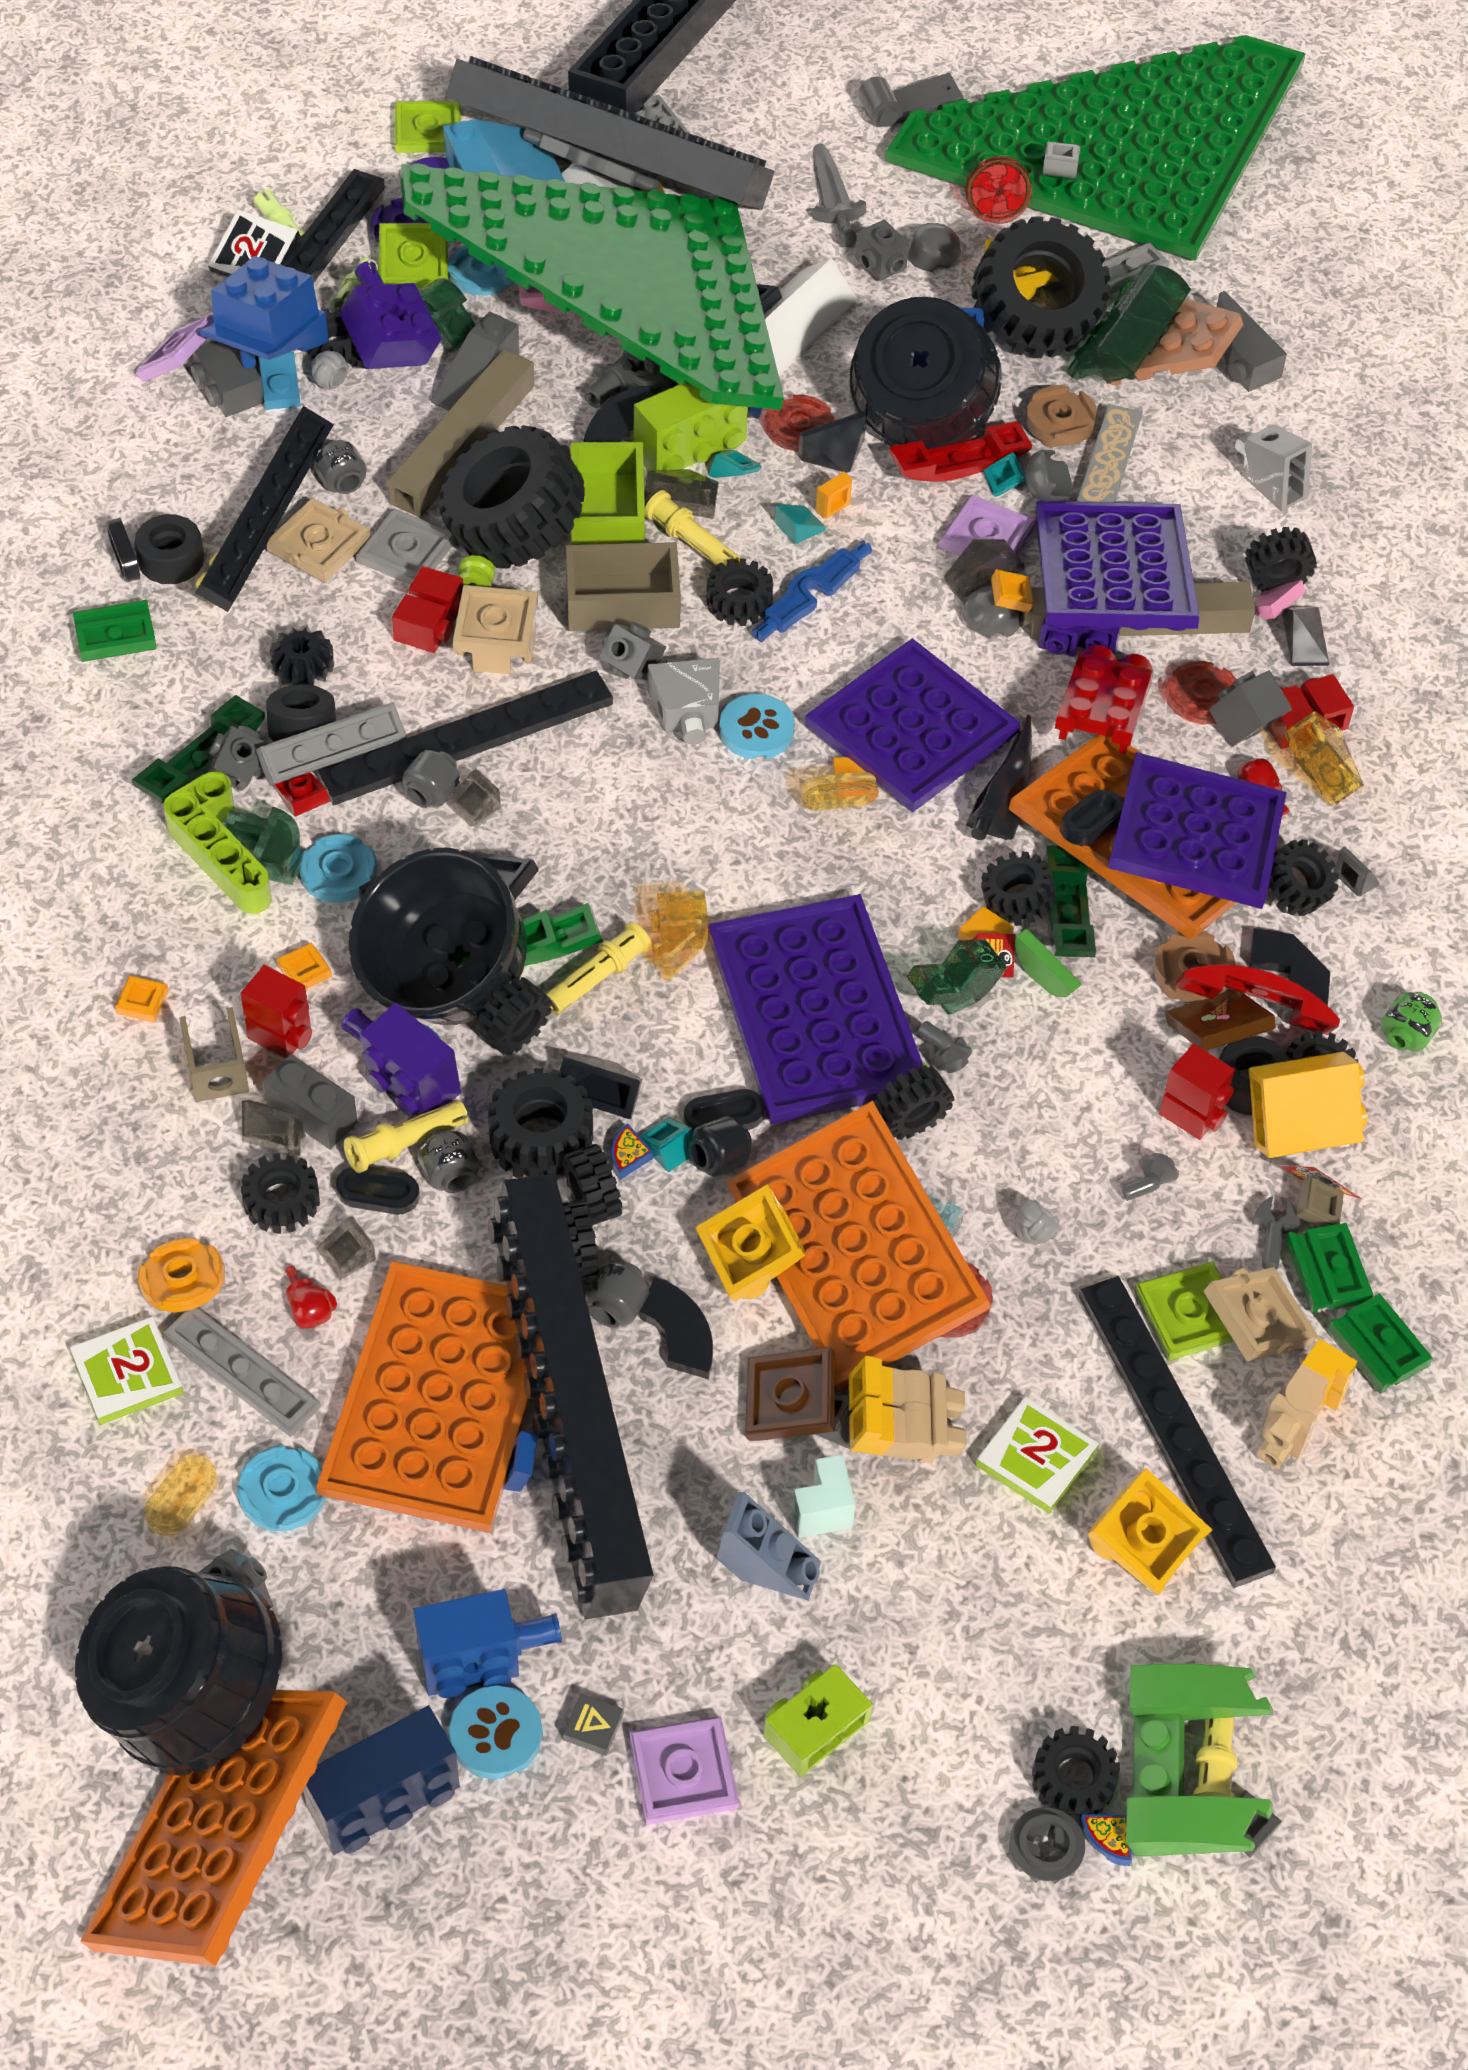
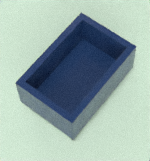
(382, 1781)

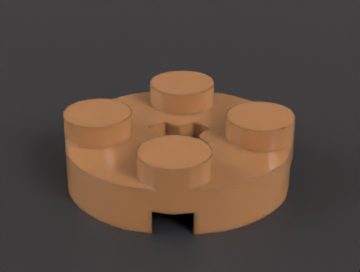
(1058, 431)
(1174, 956)

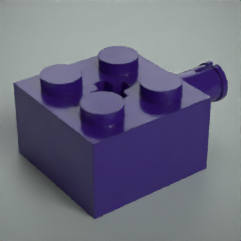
(388, 322)
(405, 1059)

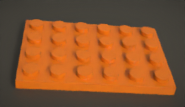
(1096, 768)
(877, 1254)
(431, 1402)
(212, 1839)

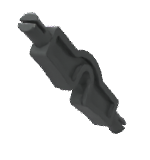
(590, 161)

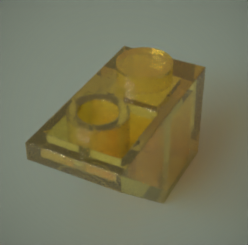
(1324, 757)
(682, 930)

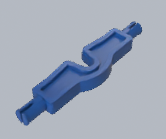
(799, 601)

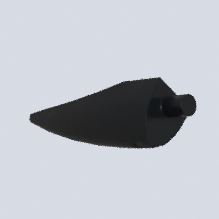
(991, 809)

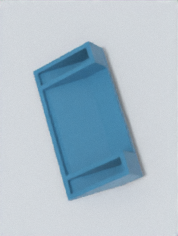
(498, 149)

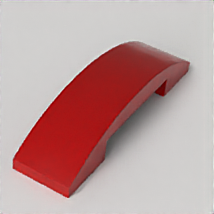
(961, 459)
(1307, 1012)

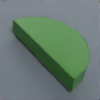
(1044, 966)

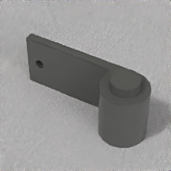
(893, 107)

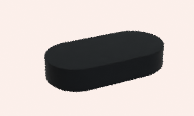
(122, 550)
(1092, 817)
(740, 1104)
(378, 1190)

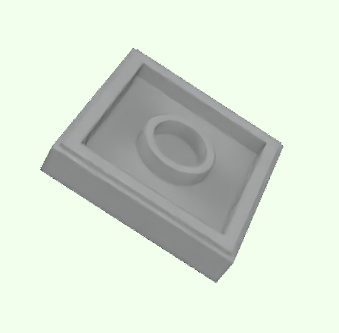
(404, 546)

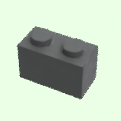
(225, 378)
(1249, 706)
(324, 1106)

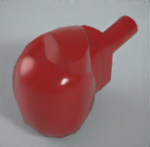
(1261, 772)
(309, 1302)

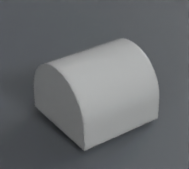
(1061, 160)

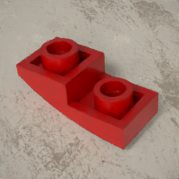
(302, 793)

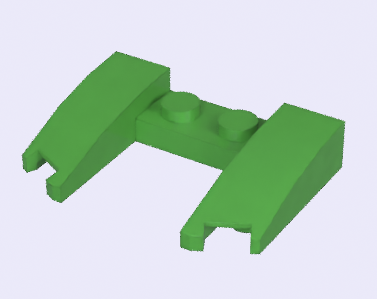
(1159, 1814)

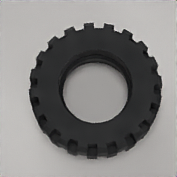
(1063, 254)
(479, 500)

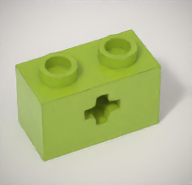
(809, 1741)

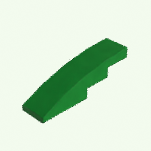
(554, 936)

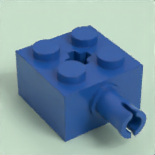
(476, 1642)

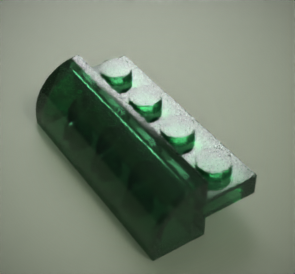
(1131, 325)

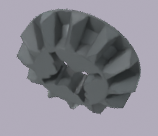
(1034, 1827)

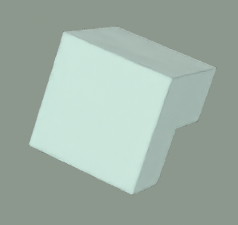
(826, 1504)

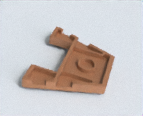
(1193, 341)

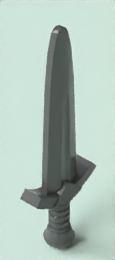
(835, 198)

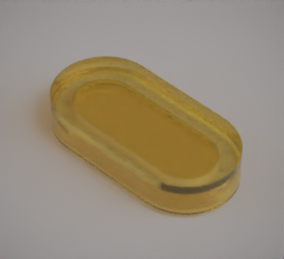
(839, 791)
(181, 1495)

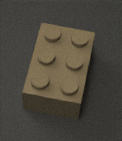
(623, 585)

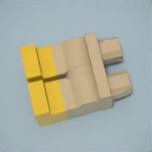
(903, 1413)
(1291, 1417)

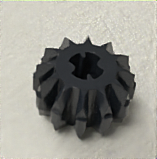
(302, 657)

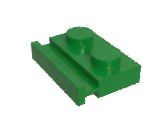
(114, 630)
(1329, 1267)
(1380, 1343)

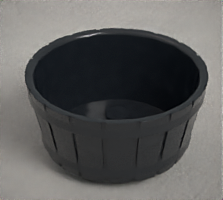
(931, 403)
(419, 918)
(206, 1673)

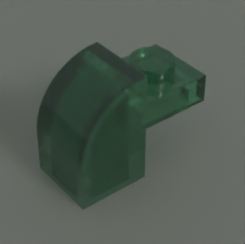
(446, 308)
(273, 841)
(961, 979)

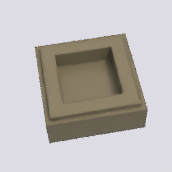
(1319, 1203)

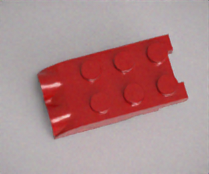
(1105, 695)

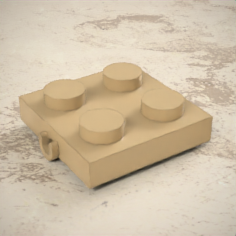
(318, 539)
(1260, 1313)

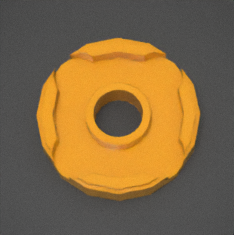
(186, 1292)

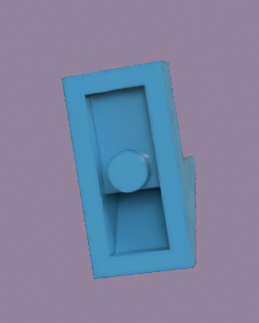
(280, 382)

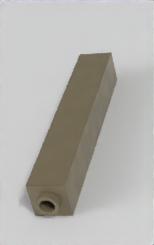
(473, 416)
(1221, 607)

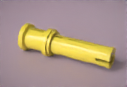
(681, 524)
(611, 958)
(389, 1140)
(1216, 1759)

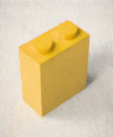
(1307, 1104)

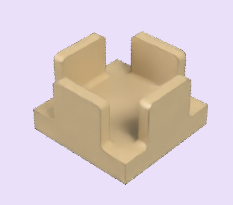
(495, 627)

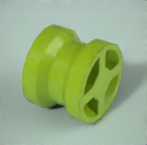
(476, 571)

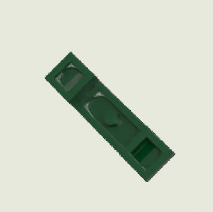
(194, 760)
(1069, 917)

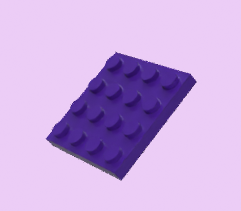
(912, 724)
(1198, 830)

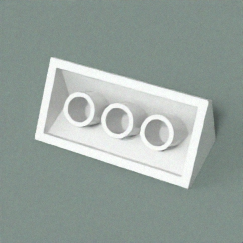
(807, 310)

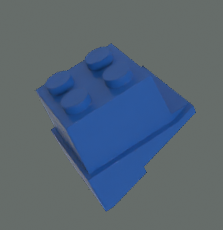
(266, 312)

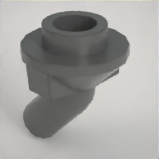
(952, 1052)
(1157, 1171)

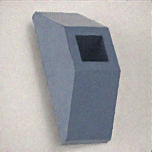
(765, 1552)

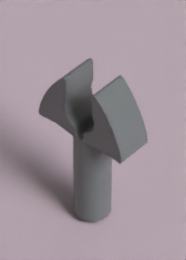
(1275, 1230)

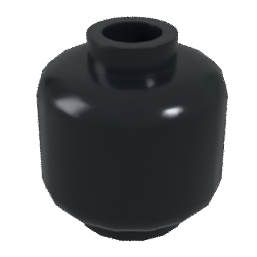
(720, 1146)

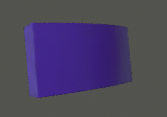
(1067, 640)

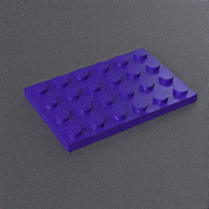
(1115, 565)
(814, 1006)

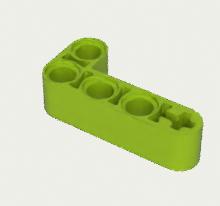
(195, 824)

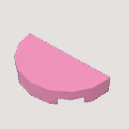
(1276, 600)

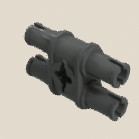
(627, 374)

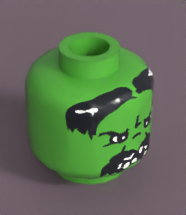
(1412, 1020)

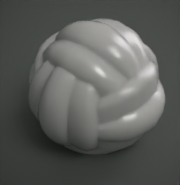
(329, 369)
(1035, 1223)

